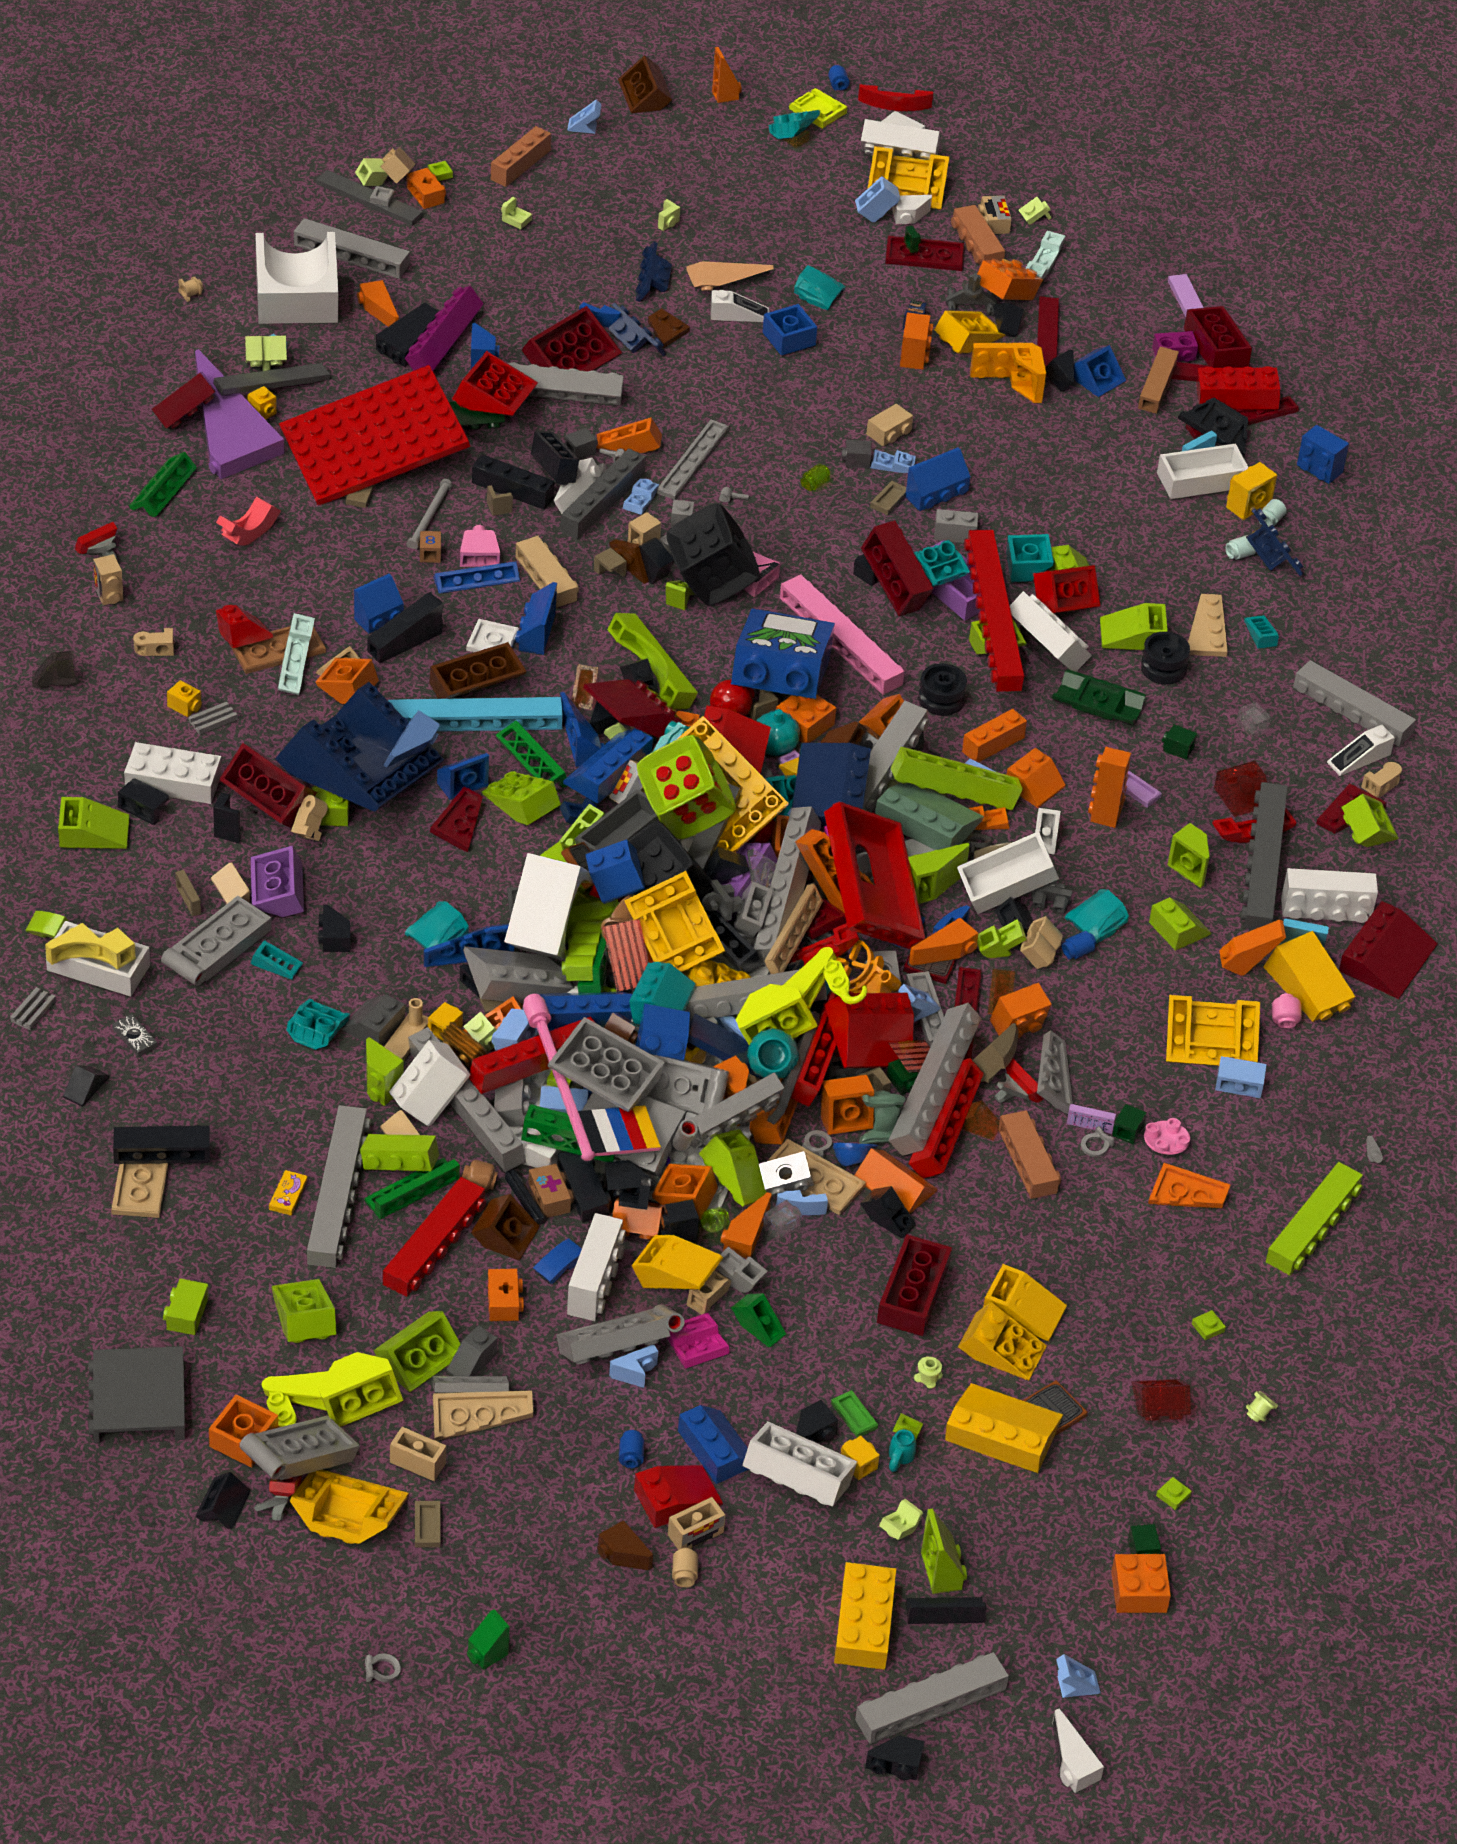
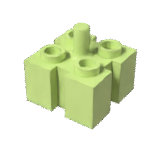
(265, 351)

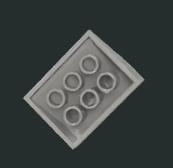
(515, 974)
(607, 1065)
(665, 1123)

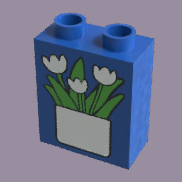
(783, 653)

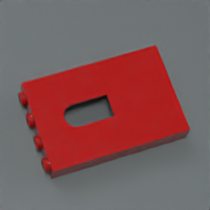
(890, 906)

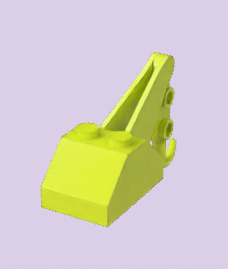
(789, 1004)
(348, 1391)

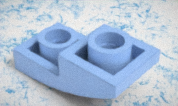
(896, 463)
(641, 496)
(807, 1205)

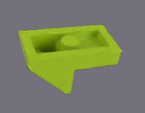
(678, 594)

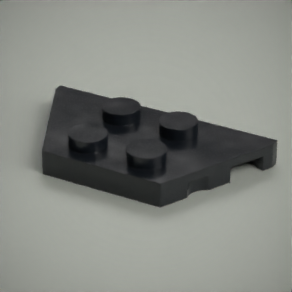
(1220, 419)

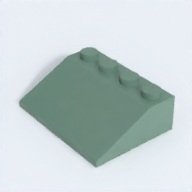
(928, 815)

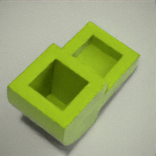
(998, 942)

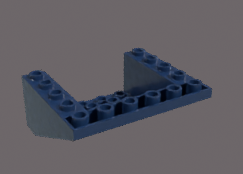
(351, 749)

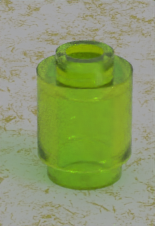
(815, 477)
(708, 1220)

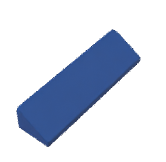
(476, 577)

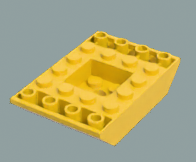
(758, 799)

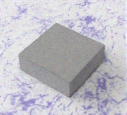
(382, 196)

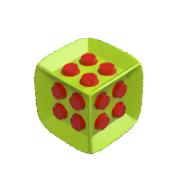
(686, 787)

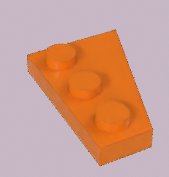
(1187, 1189)

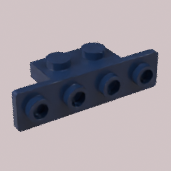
(654, 272)
(630, 333)
(1268, 545)

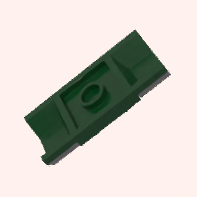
(1100, 697)

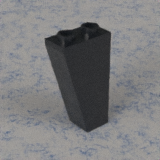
(402, 334)
(408, 629)

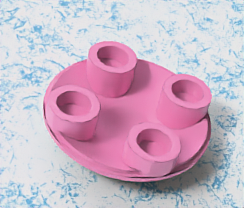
(1167, 1137)

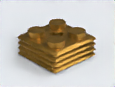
(462, 1044)

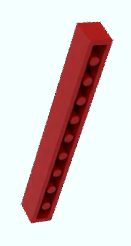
(994, 610)

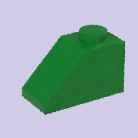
(759, 1318)
(489, 1641)

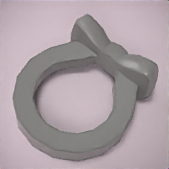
(1108, 1142)
(818, 1151)
(370, 1673)

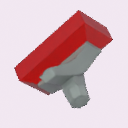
(98, 541)
(1017, 1084)
(283, 1490)

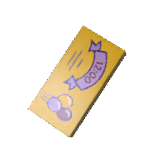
(288, 1192)

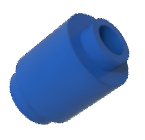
(838, 78)
(1079, 945)
(631, 1449)

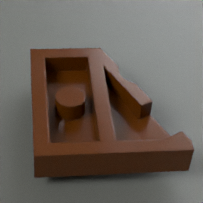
(667, 327)
(632, 555)

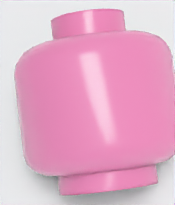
(1286, 1011)

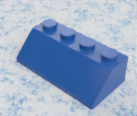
(603, 770)
(572, 1007)

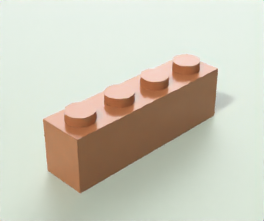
(520, 156)
(977, 234)
(1029, 1154)

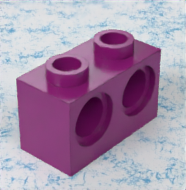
(1179, 341)

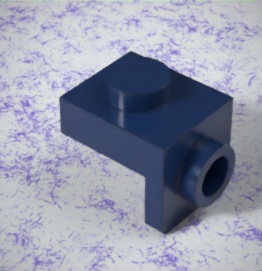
(572, 811)

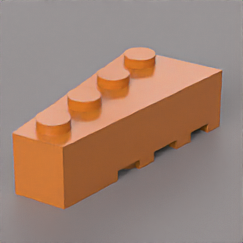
(1110, 786)
(818, 854)

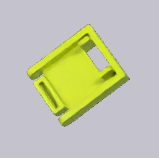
(821, 102)

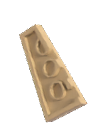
(1208, 628)
(476, 1411)

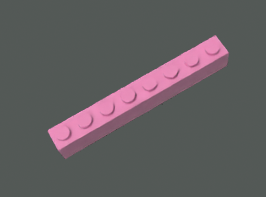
(847, 638)

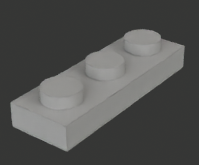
(464, 1384)

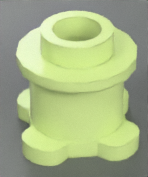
(929, 1371)
(1260, 1407)

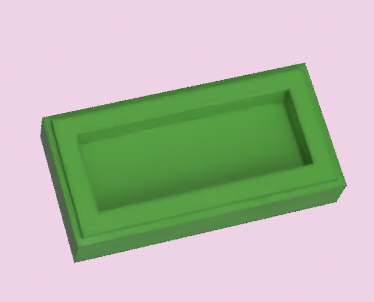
(854, 1414)

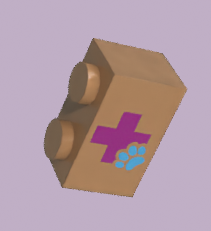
(550, 1190)

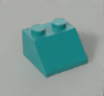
(1028, 555)

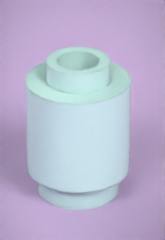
(1274, 512)
(1239, 548)

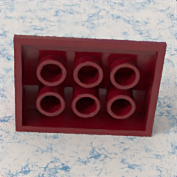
(572, 344)
(634, 705)
(1387, 951)

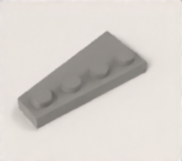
(1054, 1073)

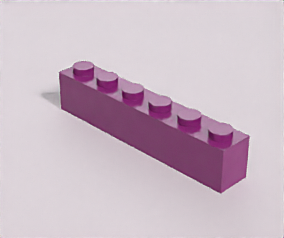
(445, 328)

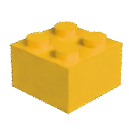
(1250, 489)

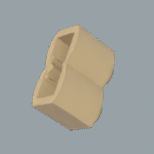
(1041, 943)

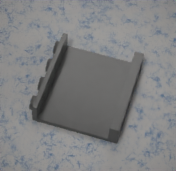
(137, 1390)

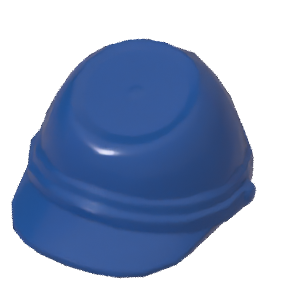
(851, 1153)

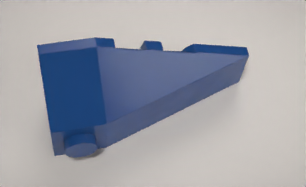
(581, 735)
(452, 950)

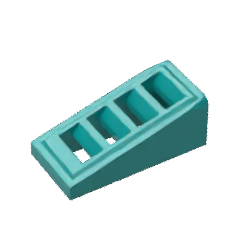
(1262, 632)
(268, 964)

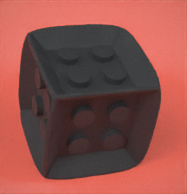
(712, 554)
(665, 857)

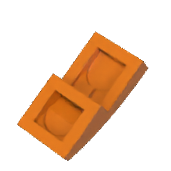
(992, 818)

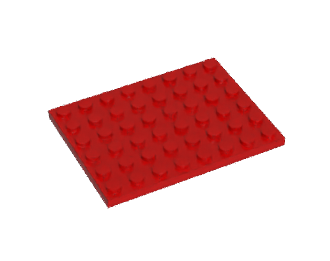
(374, 435)

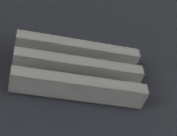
(211, 715)
(20, 1020)

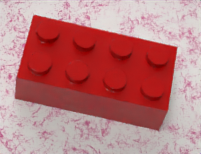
(1240, 387)

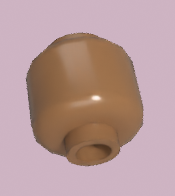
(481, 1174)

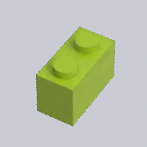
(186, 1306)

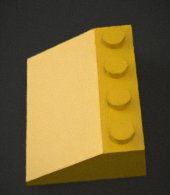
(1002, 1427)

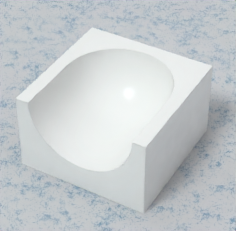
(298, 284)
(544, 905)

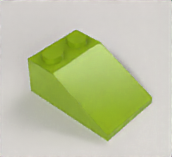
(304, 1310)
(941, 1556)

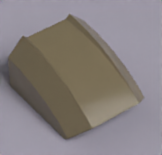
(998, 1053)

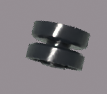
(1165, 657)
(942, 689)

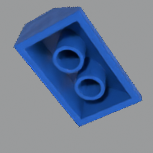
(937, 479)
(538, 620)
(713, 1442)

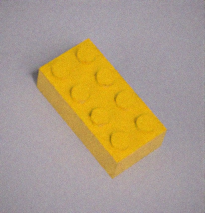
(865, 1616)

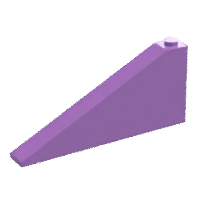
(234, 429)

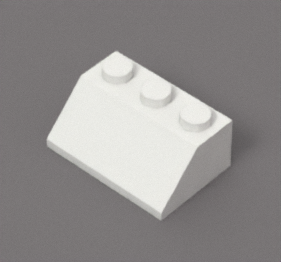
(430, 1082)

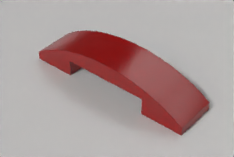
(893, 100)
(1240, 831)
(840, 942)

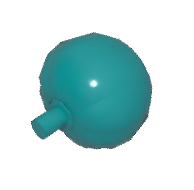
(783, 734)
(772, 1052)

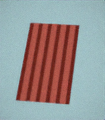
(626, 953)
(911, 1053)

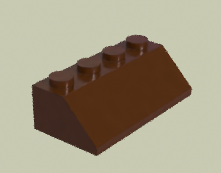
(475, 671)

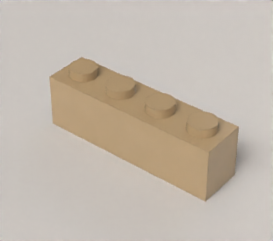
(545, 569)

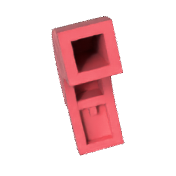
(252, 525)

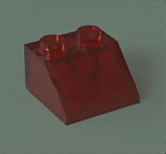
(1238, 787)
(1162, 1398)

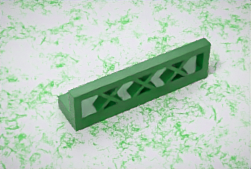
(164, 484)
(535, 752)
(599, 971)
(549, 1123)
(413, 1188)

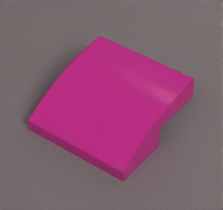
(698, 1341)

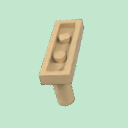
(413, 1023)

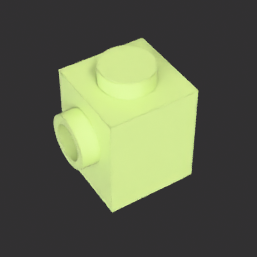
(370, 172)

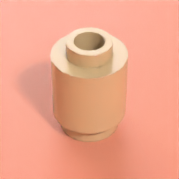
(685, 1567)

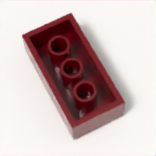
(1218, 337)
(897, 568)
(266, 784)
(914, 1285)

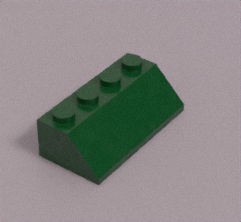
(474, 419)

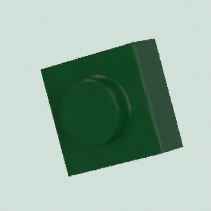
(912, 239)

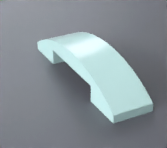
(1047, 254)
(295, 654)

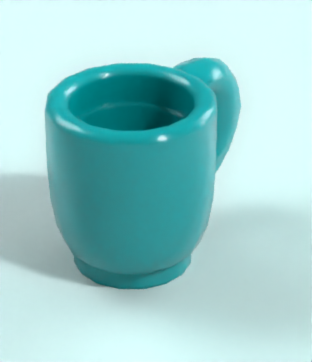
(901, 1449)

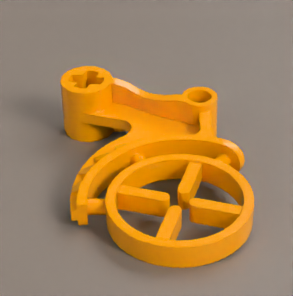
(873, 975)

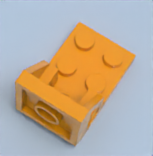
(1015, 360)

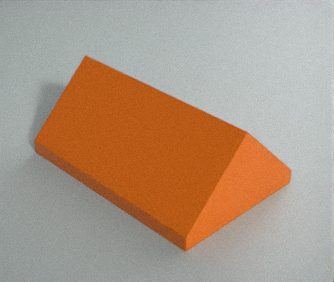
(883, 1170)

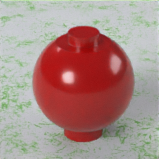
(732, 697)

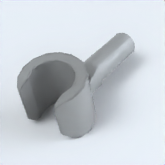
(615, 455)
(727, 494)

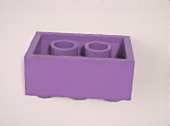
(277, 882)

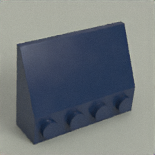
(831, 775)

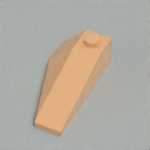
(714, 274)

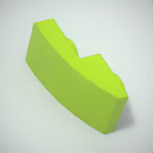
(45, 924)

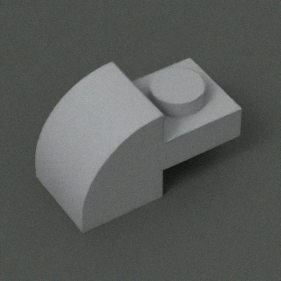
(742, 1273)

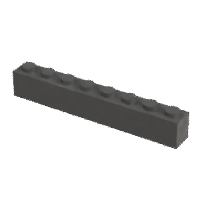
(1265, 855)

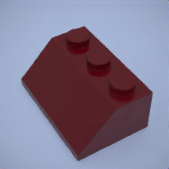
(184, 401)

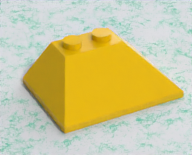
(911, 174)
(675, 923)
(1210, 1030)
(346, 1506)

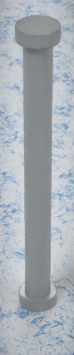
(445, 485)

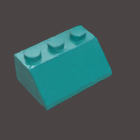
(661, 986)

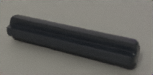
(525, 1196)

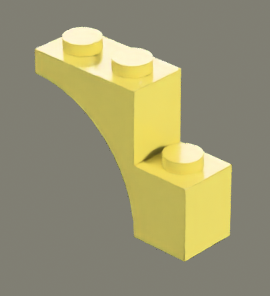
(80, 941)

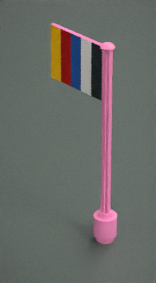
(598, 1130)

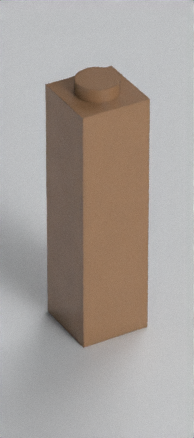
(1158, 380)

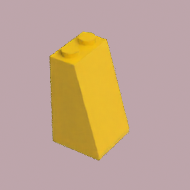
(1311, 976)

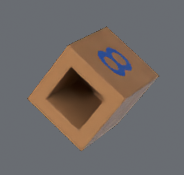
(430, 546)

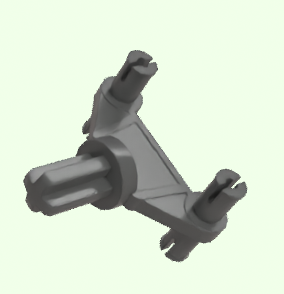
(971, 295)

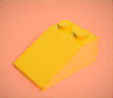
(965, 328)

